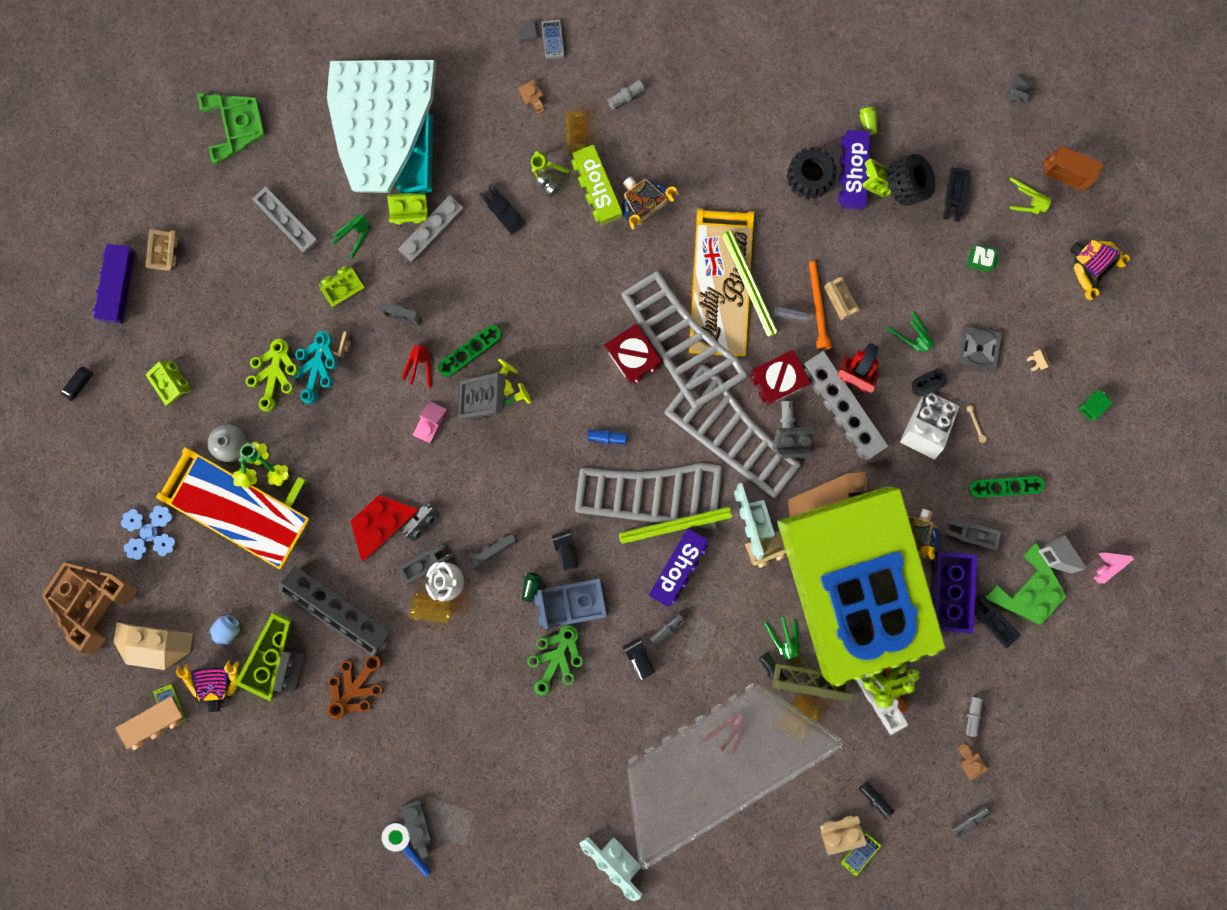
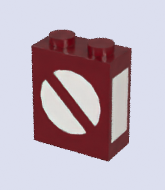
(633, 354)
(779, 378)

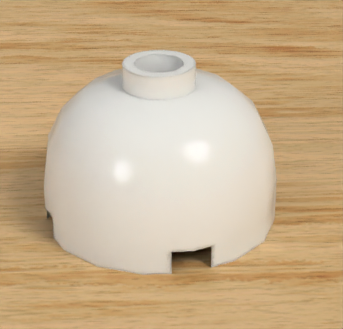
(444, 581)

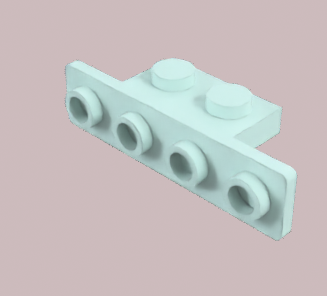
(756, 519)
(616, 863)

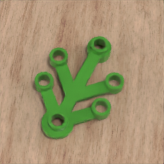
(557, 657)

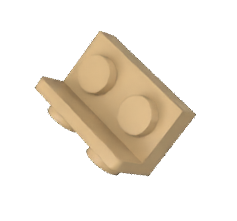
(771, 548)
(842, 835)

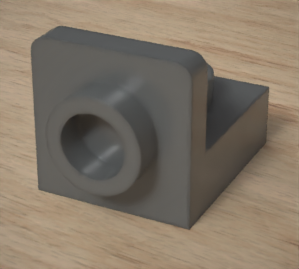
(1019, 90)

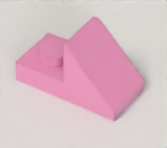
(429, 422)
(1115, 564)

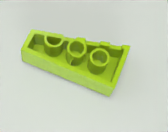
(263, 663)

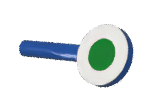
(396, 838)

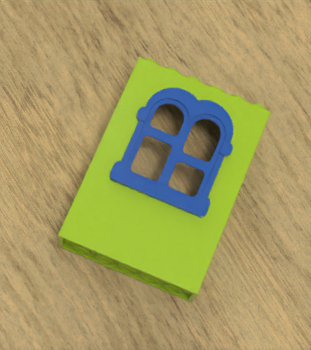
(850, 543)

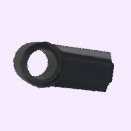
(565, 547)
(638, 655)

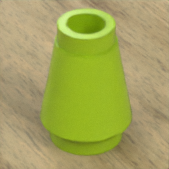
(869, 119)

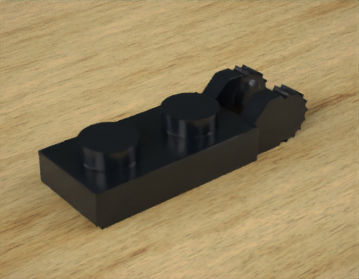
(956, 192)
(503, 211)
(996, 623)

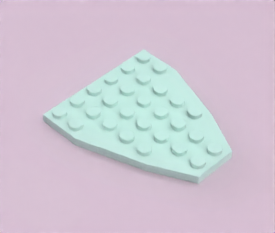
(378, 117)

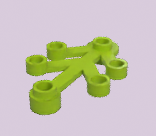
(274, 372)
(886, 697)

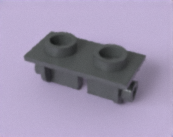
(415, 529)

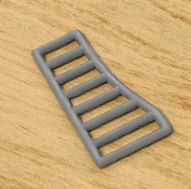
(700, 334)
(714, 446)
(640, 476)

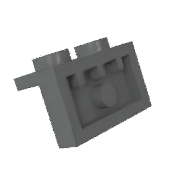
(794, 442)
(288, 671)

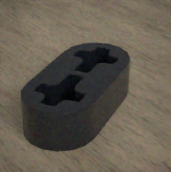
(929, 382)
(76, 383)

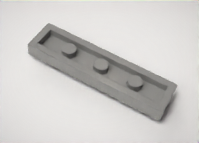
(285, 220)
(430, 229)

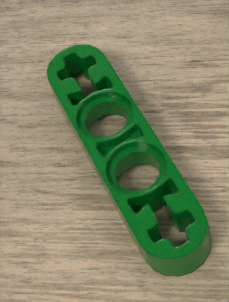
(467, 348)
(1006, 487)

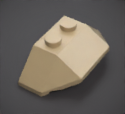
(151, 646)

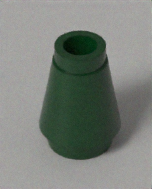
(530, 586)

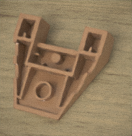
(828, 493)
(82, 600)

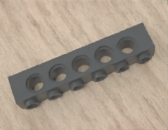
(323, 611)

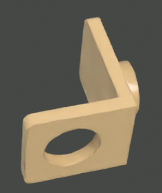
(344, 345)

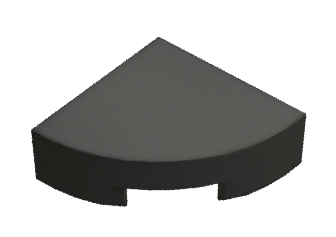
(527, 32)
(857, 621)

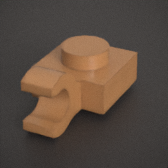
(531, 95)
(971, 763)

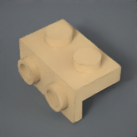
(161, 249)

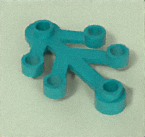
(316, 365)

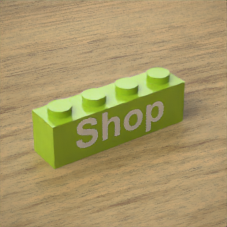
(597, 185)

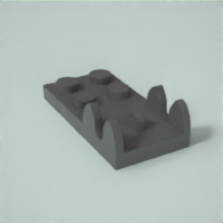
(482, 396)

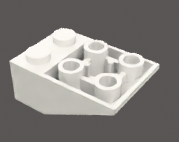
(930, 425)

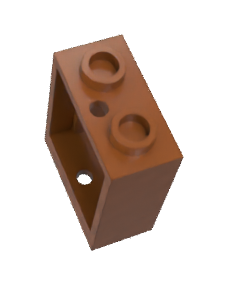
(1072, 168)

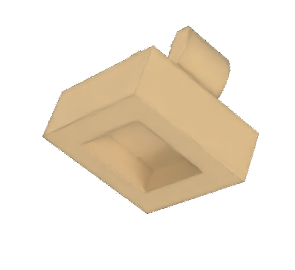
(1041, 359)

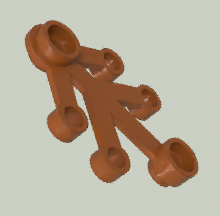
(352, 690)

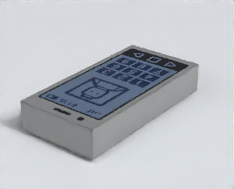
(552, 39)

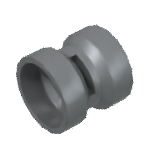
(549, 183)

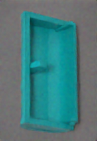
(417, 172)

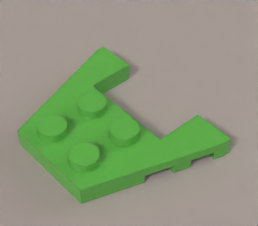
(240, 120)
(1037, 596)

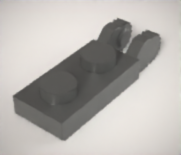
(975, 535)
(421, 564)

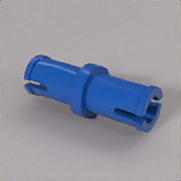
(607, 437)

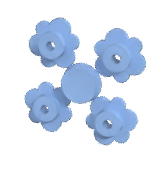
(148, 532)

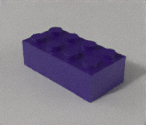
(954, 591)

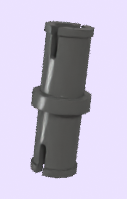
(667, 629)
(971, 821)

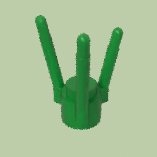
(357, 224)
(923, 341)
(789, 648)

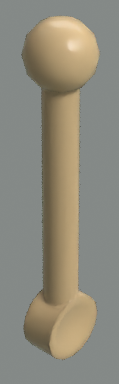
(982, 438)

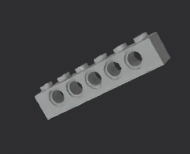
(854, 409)

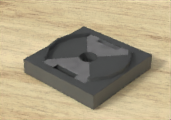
(971, 356)

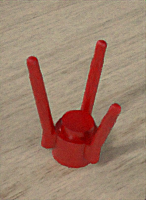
(418, 355)

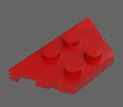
(378, 523)

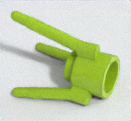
(541, 163)
(1039, 201)

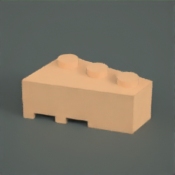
(149, 724)

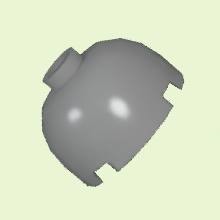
(226, 442)

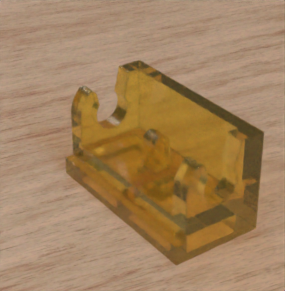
(575, 131)
(428, 609)

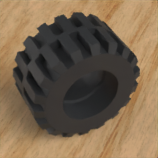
(822, 162)
(911, 180)

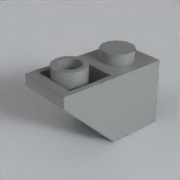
(1061, 555)

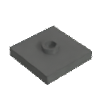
(400, 313)

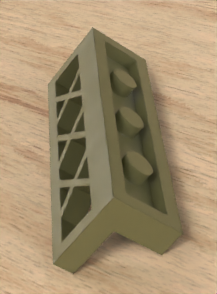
(806, 688)

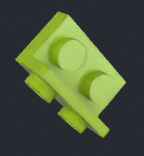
(878, 178)
(407, 207)
(340, 285)
(168, 381)

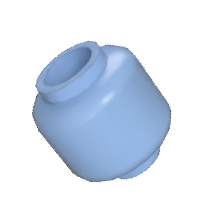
(225, 629)

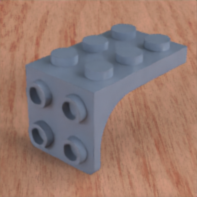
(570, 603)

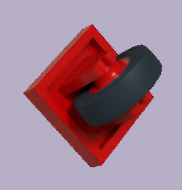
(861, 368)

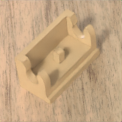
(841, 298)

